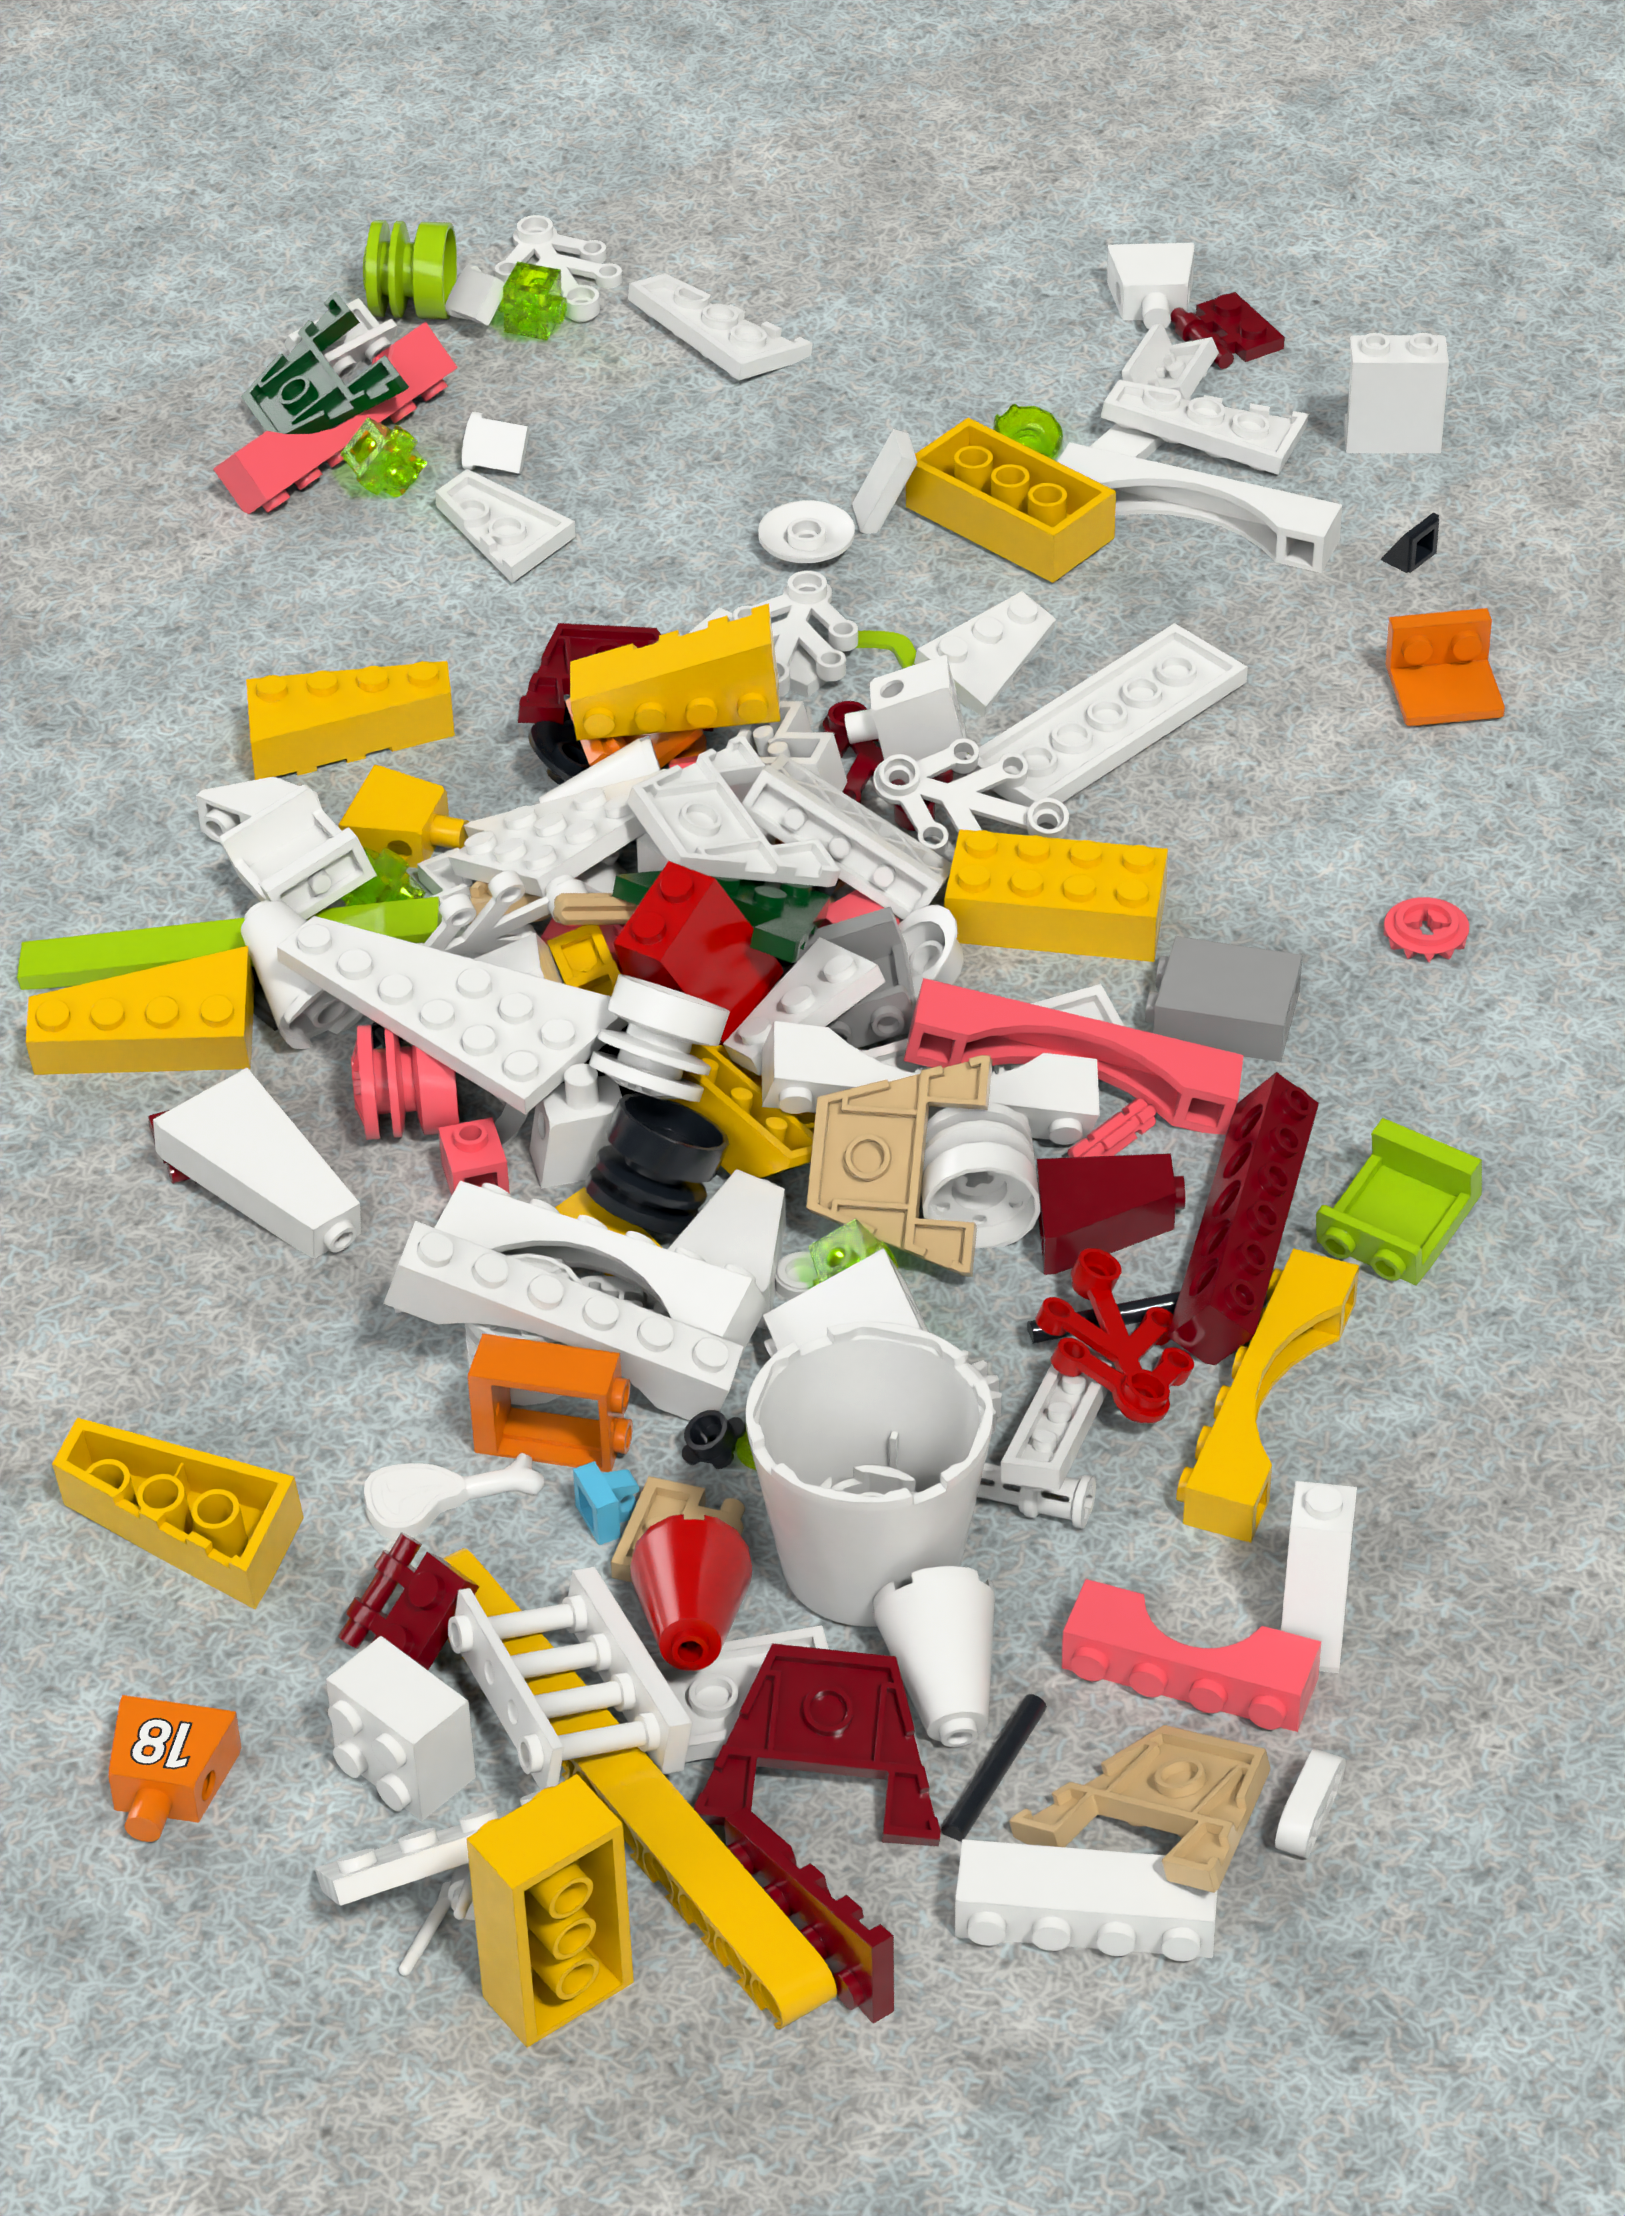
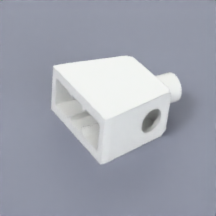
(1150, 280)
(911, 712)
(572, 1126)

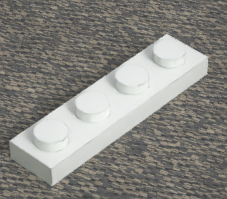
(1053, 1430)

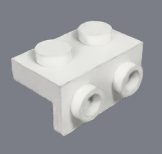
(359, 343)
(1169, 365)

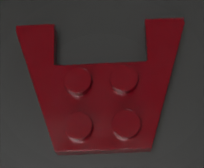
(568, 643)
(827, 1717)

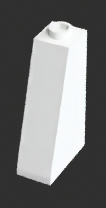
(259, 1163)

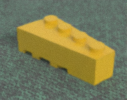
(680, 681)
(345, 715)
(148, 1020)
(182, 1505)

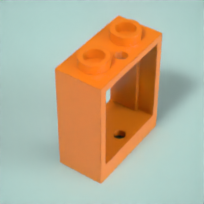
(551, 1369)

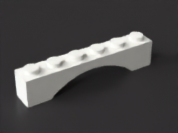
(1281, 523)
(808, 1061)
(681, 1281)
(468, 1283)

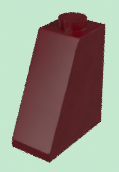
(1104, 1204)

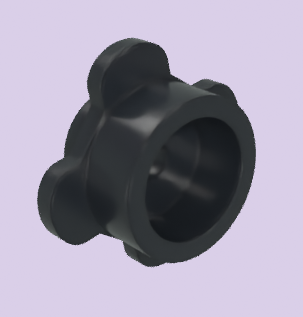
(712, 1439)

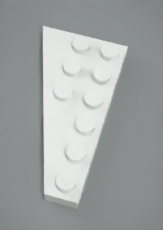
(475, 1017)

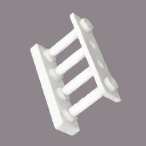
(606, 1646)

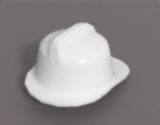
(932, 945)

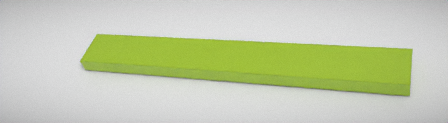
(111, 954)

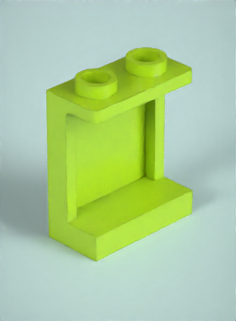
(1402, 1204)

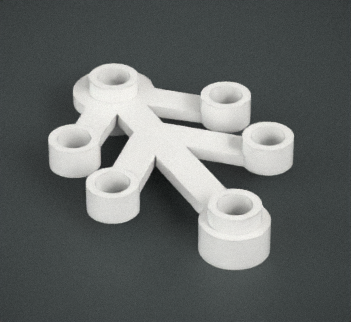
(539, 237)
(806, 596)
(964, 795)
(490, 928)

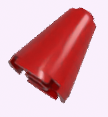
(691, 1586)

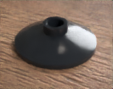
(558, 750)

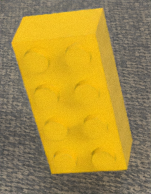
(1011, 499)
(1057, 894)
(551, 1909)

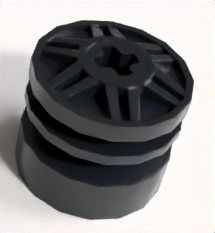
(656, 1163)

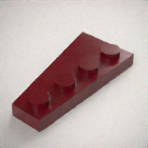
(856, 1956)

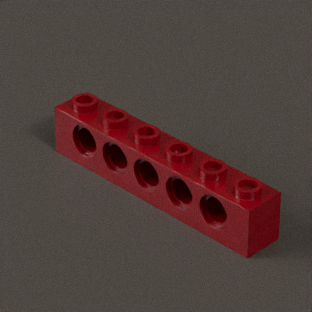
(1243, 1220)

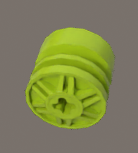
(407, 269)

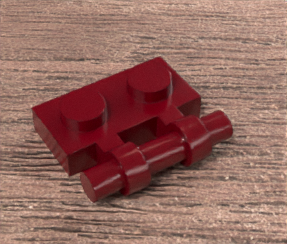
(1232, 326)
(423, 1609)

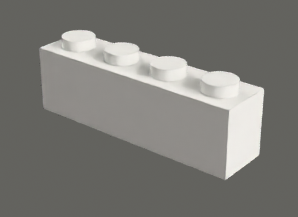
(1079, 1901)

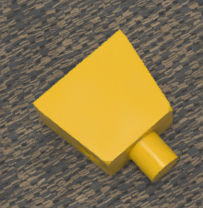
(403, 816)

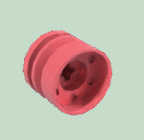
(401, 1082)

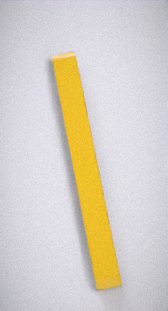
(678, 1847)

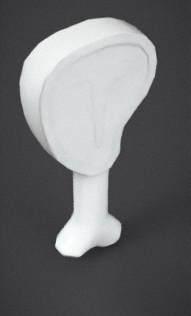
(414, 1494)

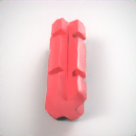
(1116, 1131)

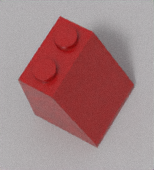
(696, 943)

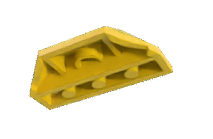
(759, 1137)

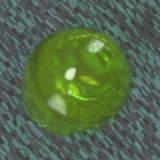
(1032, 428)

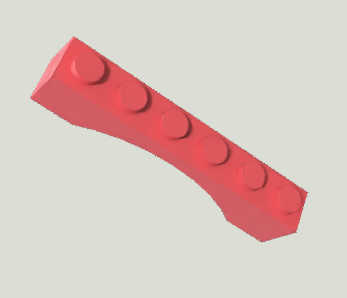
(277, 460)
(1183, 1080)

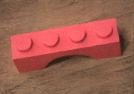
(1258, 1678)

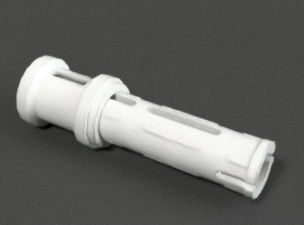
(1032, 1503)

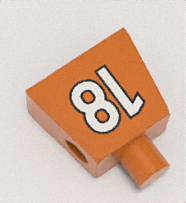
(169, 1761)

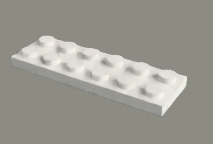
(1114, 715)

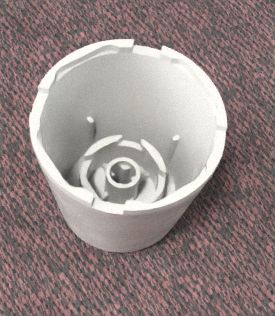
(867, 1460)

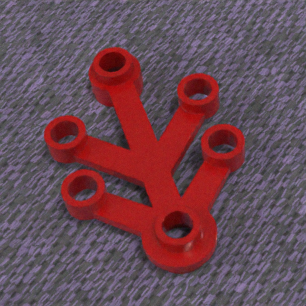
(1135, 1391)

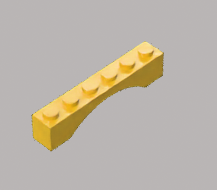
(1232, 1471)

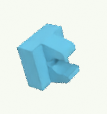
(604, 1499)

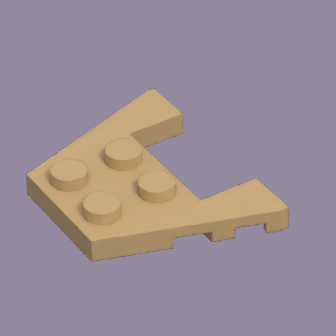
(873, 1155)
(1167, 1783)

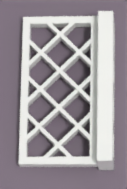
(867, 848)

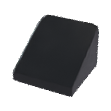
(1415, 545)

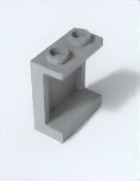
(891, 1006)

